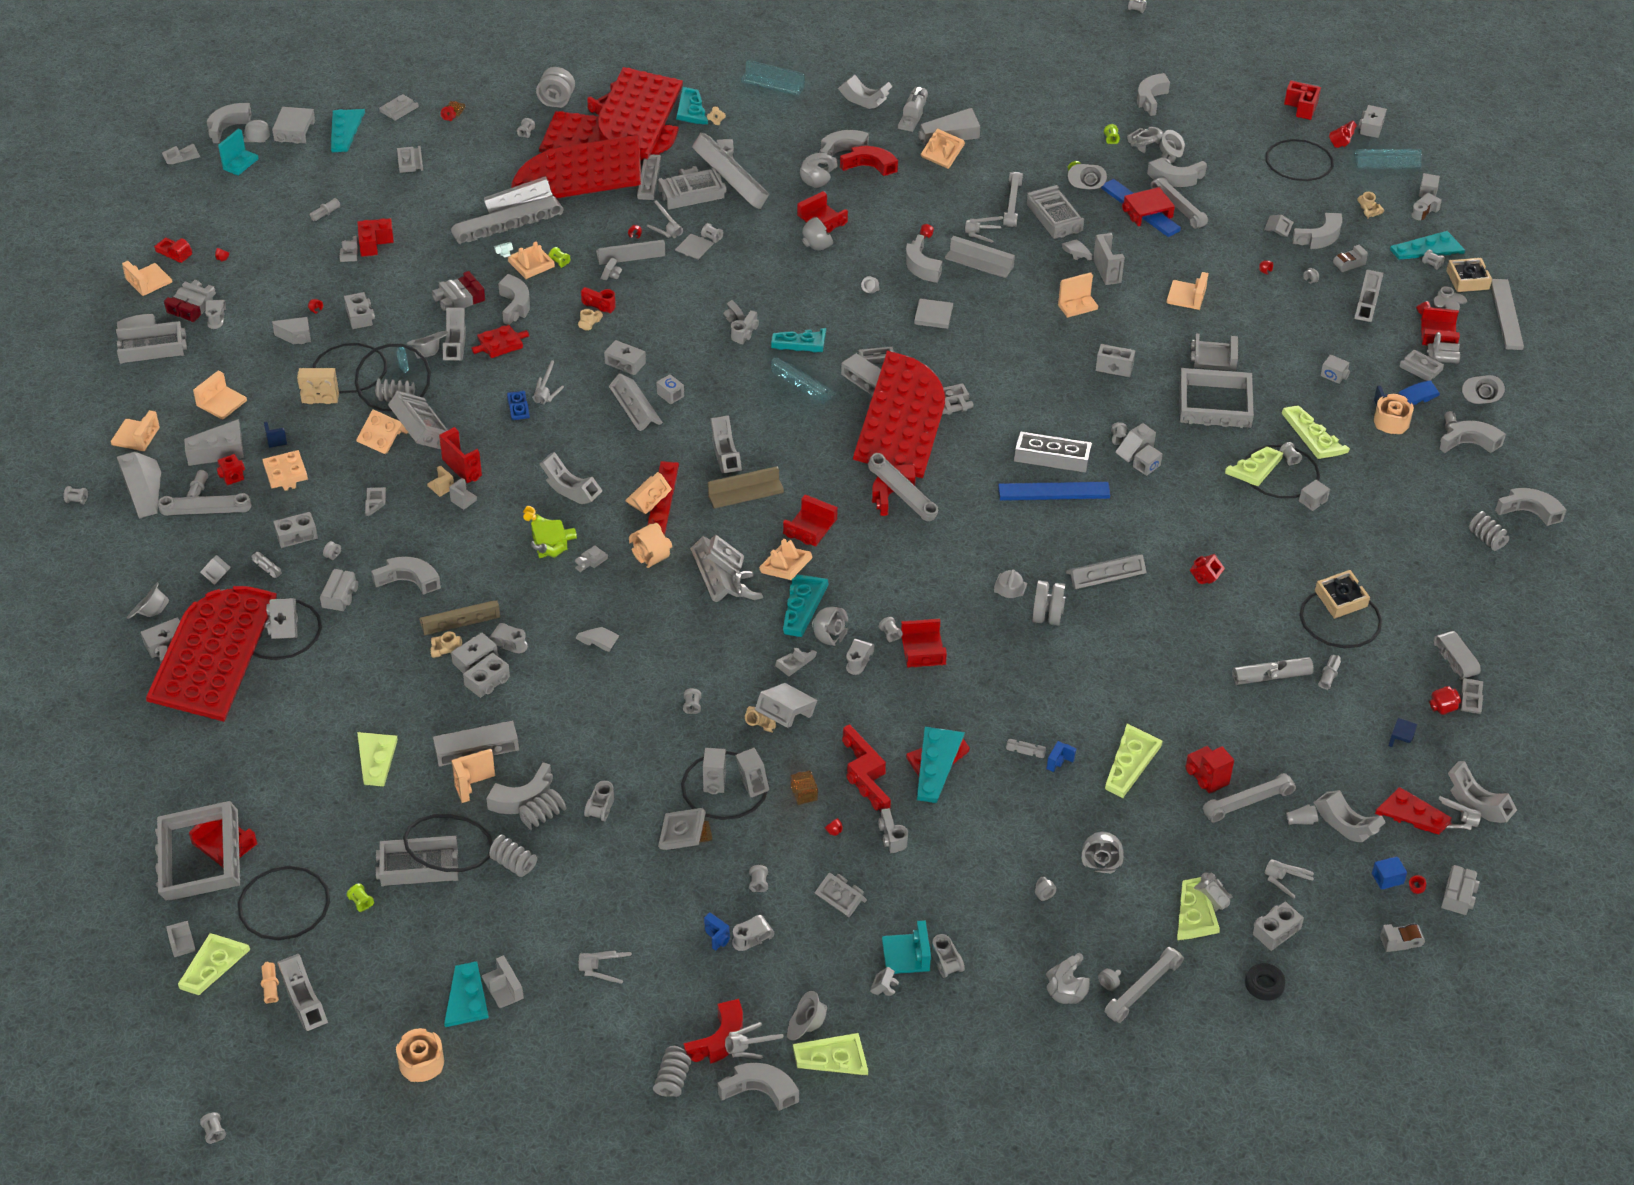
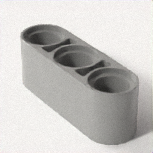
(1457, 654)

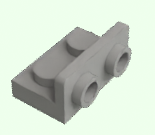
(839, 894)

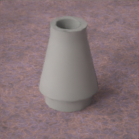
(1303, 815)

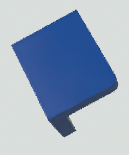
(1389, 872)

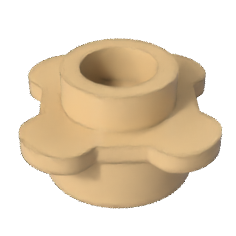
(715, 111)

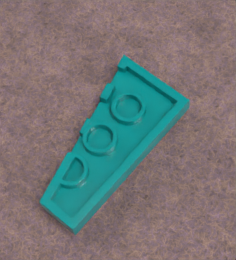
(344, 128)
(1439, 243)
(803, 601)
(937, 757)

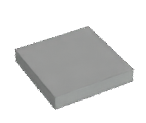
(933, 313)
(682, 829)

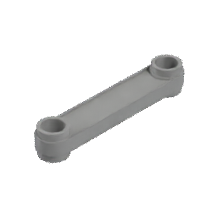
(1010, 218)
(1196, 218)
(902, 487)
(204, 505)
(1216, 810)
(1118, 1009)

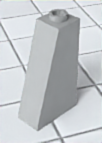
(959, 124)

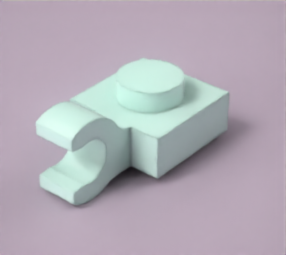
(504, 249)

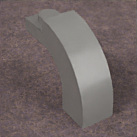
(1151, 87)
(857, 93)
(226, 116)
(843, 140)
(1177, 175)
(1320, 236)
(920, 265)
(518, 292)
(1369, 296)
(455, 339)
(1472, 432)
(724, 446)
(567, 484)
(1535, 501)
(408, 569)
(1471, 795)
(509, 799)
(1341, 817)
(301, 993)
(762, 1078)

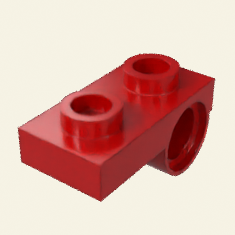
(1342, 135)
(176, 250)
(603, 301)

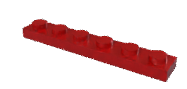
(661, 510)

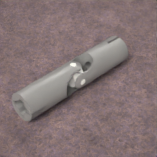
(1275, 670)

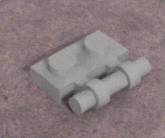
(959, 395)

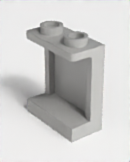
(293, 124)
(1108, 265)
(1215, 355)
(783, 703)

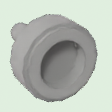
(870, 285)
(1045, 889)
(1109, 979)

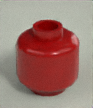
(1445, 700)

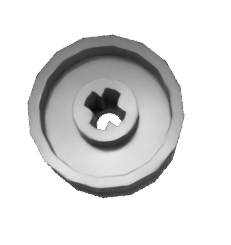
(555, 87)
(1049, 603)

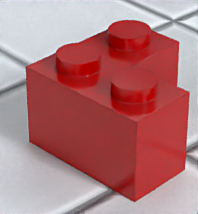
(1303, 97)
(374, 233)
(1210, 768)

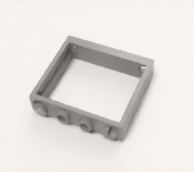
(1216, 379)
(167, 823)

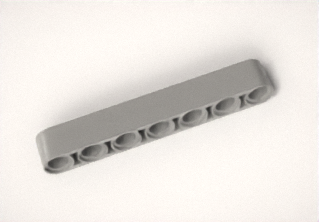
(730, 170)
(506, 219)

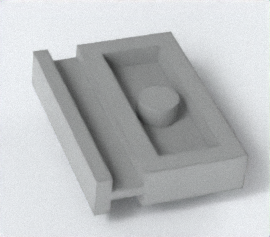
(398, 107)
(409, 159)
(1421, 365)
(725, 555)

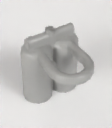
(1443, 352)

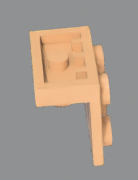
(146, 279)
(1188, 294)
(1076, 295)
(216, 397)
(380, 431)
(137, 434)
(649, 493)
(470, 770)

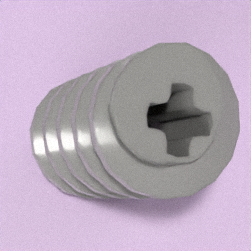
(388, 390)
(1489, 531)
(540, 807)
(512, 856)
(672, 1072)

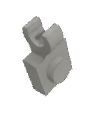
(591, 557)

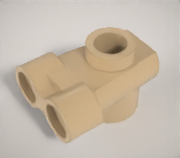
(1369, 205)
(589, 318)
(445, 644)
(754, 718)

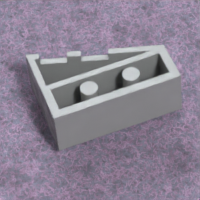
(214, 444)

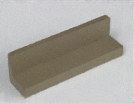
(744, 487)
(460, 617)

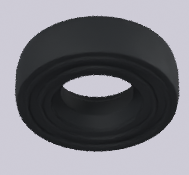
(1270, 971)

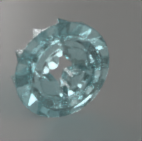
(402, 359)

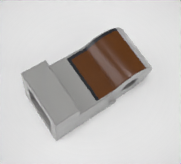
(1425, 205)
(1351, 259)
(1401, 937)

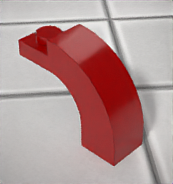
(870, 156)
(881, 490)
(713, 1047)

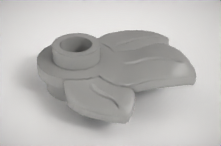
(1449, 299)

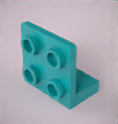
(233, 154)
(908, 952)

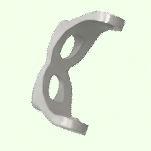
(744, 592)

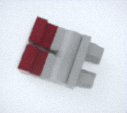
(459, 292)
(190, 299)

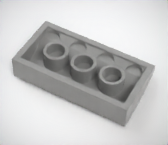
(1052, 452)

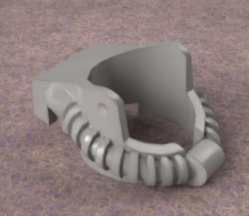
(1141, 137)
(1214, 891)

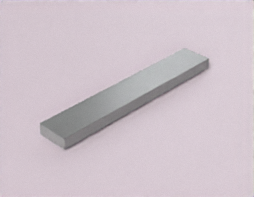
(1507, 314)

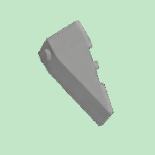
(142, 481)

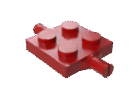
(500, 341)

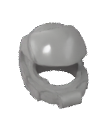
(815, 175)
(1063, 985)

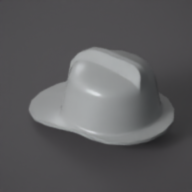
(256, 131)
(1172, 143)
(1087, 176)
(428, 345)
(1483, 389)
(1010, 584)
(152, 604)
(807, 1017)

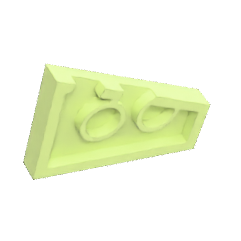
(1257, 467)
(376, 756)
(1196, 913)
(211, 962)
(832, 1054)

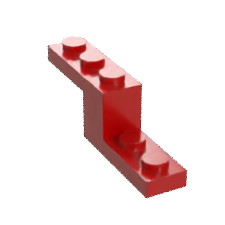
(865, 769)

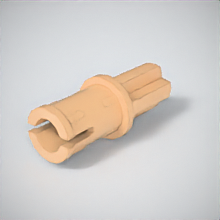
(269, 983)

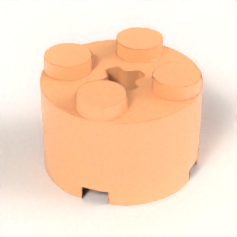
(1393, 414)
(650, 545)
(420, 1055)

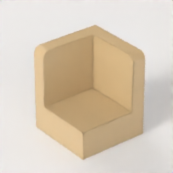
(442, 483)

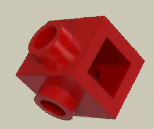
(228, 467)
(1207, 569)

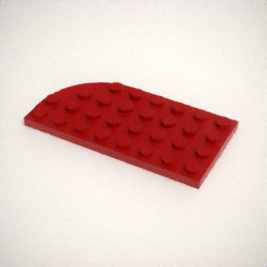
(638, 107)
(576, 129)
(586, 167)
(902, 414)
(211, 652)

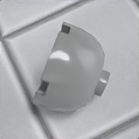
(815, 235)
(830, 621)
(1103, 848)

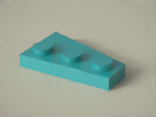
(690, 107)
(804, 341)
(466, 996)

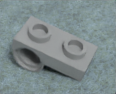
(743, 330)
(894, 836)

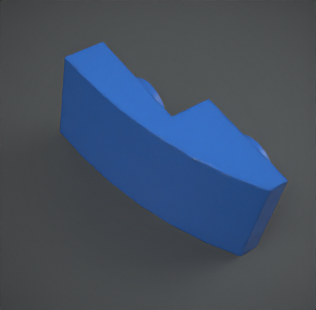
(1420, 392)
(518, 405)

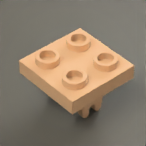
(942, 148)
(531, 261)
(285, 470)
(785, 561)

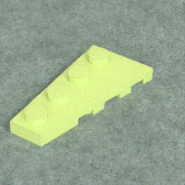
(1313, 434)
(1132, 758)

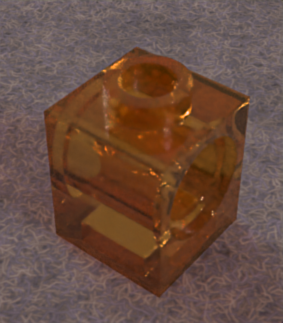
(804, 787)

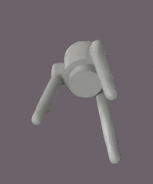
(672, 227)
(973, 227)
(541, 392)
(1468, 816)
(1278, 870)
(589, 962)
(737, 1043)

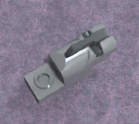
(913, 109)

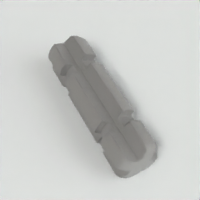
(266, 564)
(1026, 748)

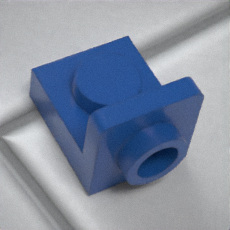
(1059, 753)
(717, 930)

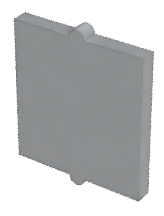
(694, 246)

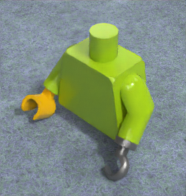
(548, 534)

